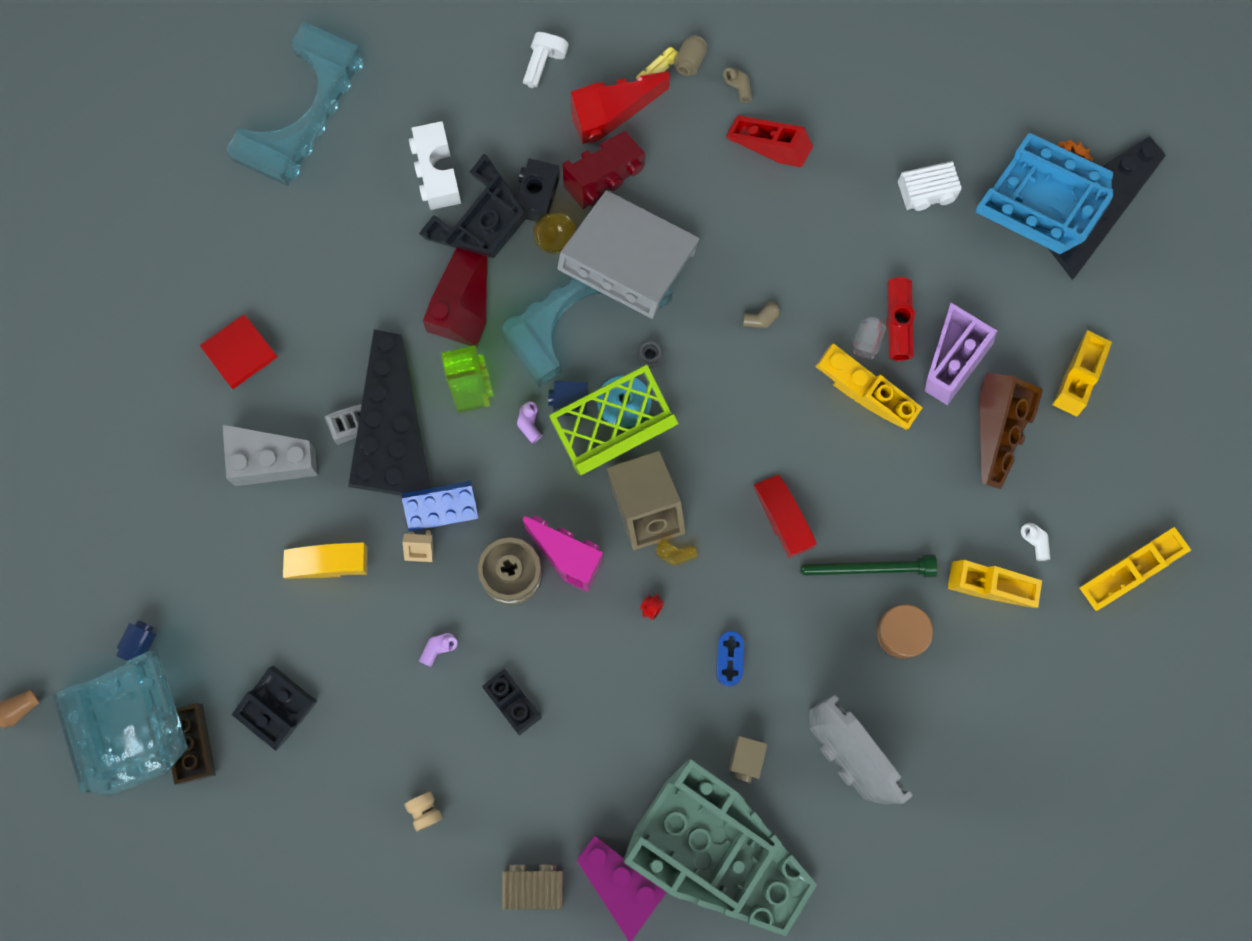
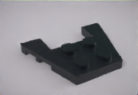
(487, 222)

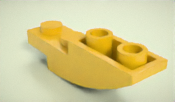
(867, 389)

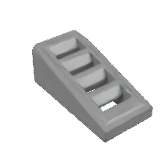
(343, 415)

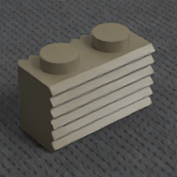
(532, 887)

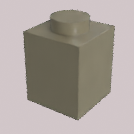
(747, 759)

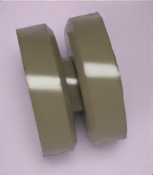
(509, 554)

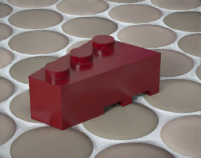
(603, 169)

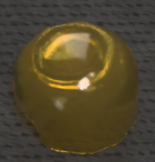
(553, 232)

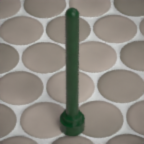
(923, 566)

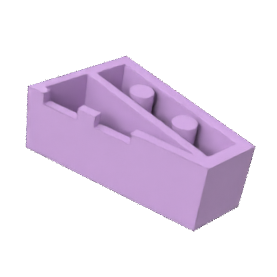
(958, 353)

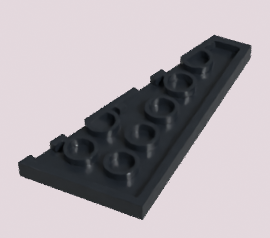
(1129, 175)
(388, 436)

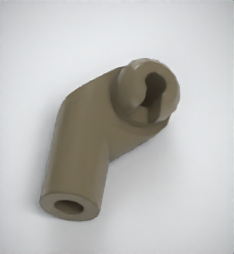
(763, 318)

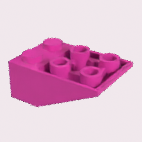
(572, 560)

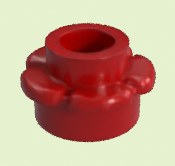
(652, 606)

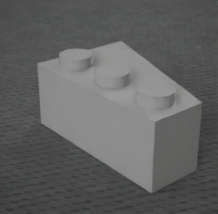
(266, 457)

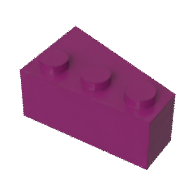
(622, 889)

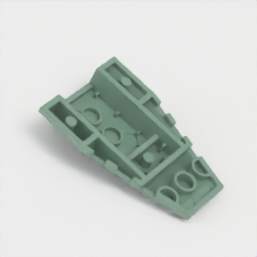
(718, 853)

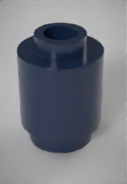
(135, 640)

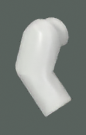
(1038, 539)

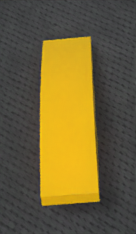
(1135, 569)

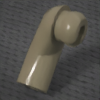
(740, 82)

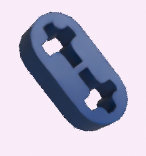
(737, 659)

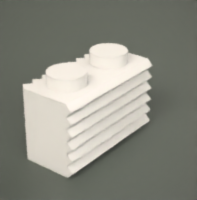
(929, 186)

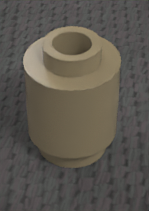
(690, 55)

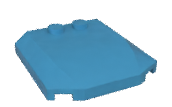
(1049, 195)

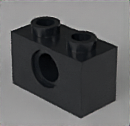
(542, 176)

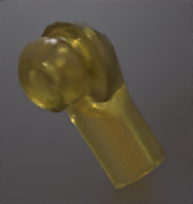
(673, 555)

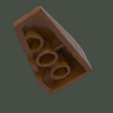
(1004, 413)

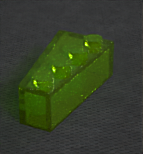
(467, 378)

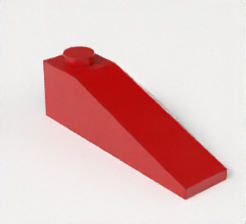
(603, 108)

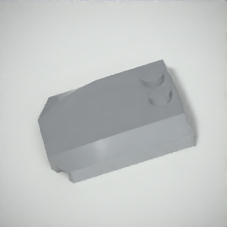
(856, 754)

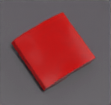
(238, 351)

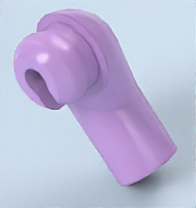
(526, 421)
(438, 645)

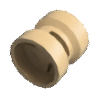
(418, 806)

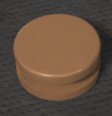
(904, 631)

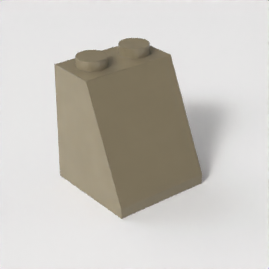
(646, 500)

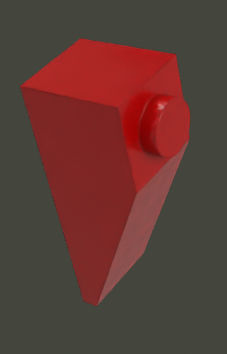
(774, 140)

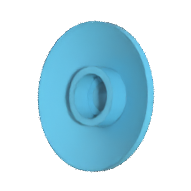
(628, 419)

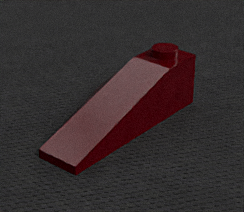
(460, 299)

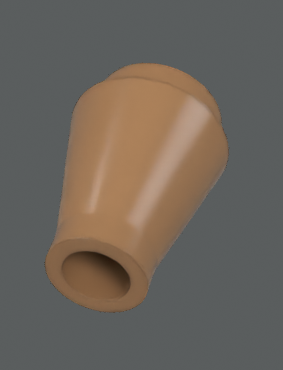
(16, 707)

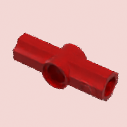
(900, 334)

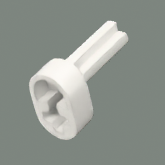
(544, 46)

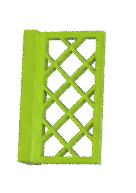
(618, 443)

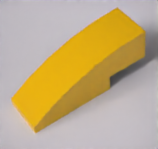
(1082, 373)
(326, 561)
(994, 583)

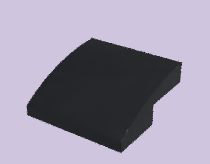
(274, 708)

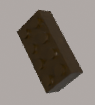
(197, 760)

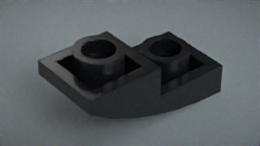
(511, 702)

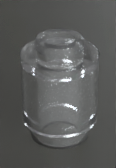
(869, 338)

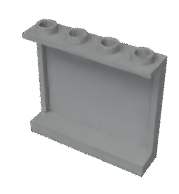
(627, 253)

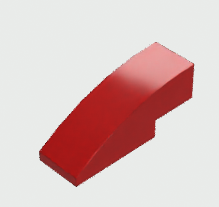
(785, 516)

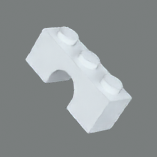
(439, 185)

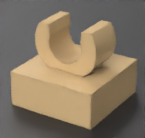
(418, 547)

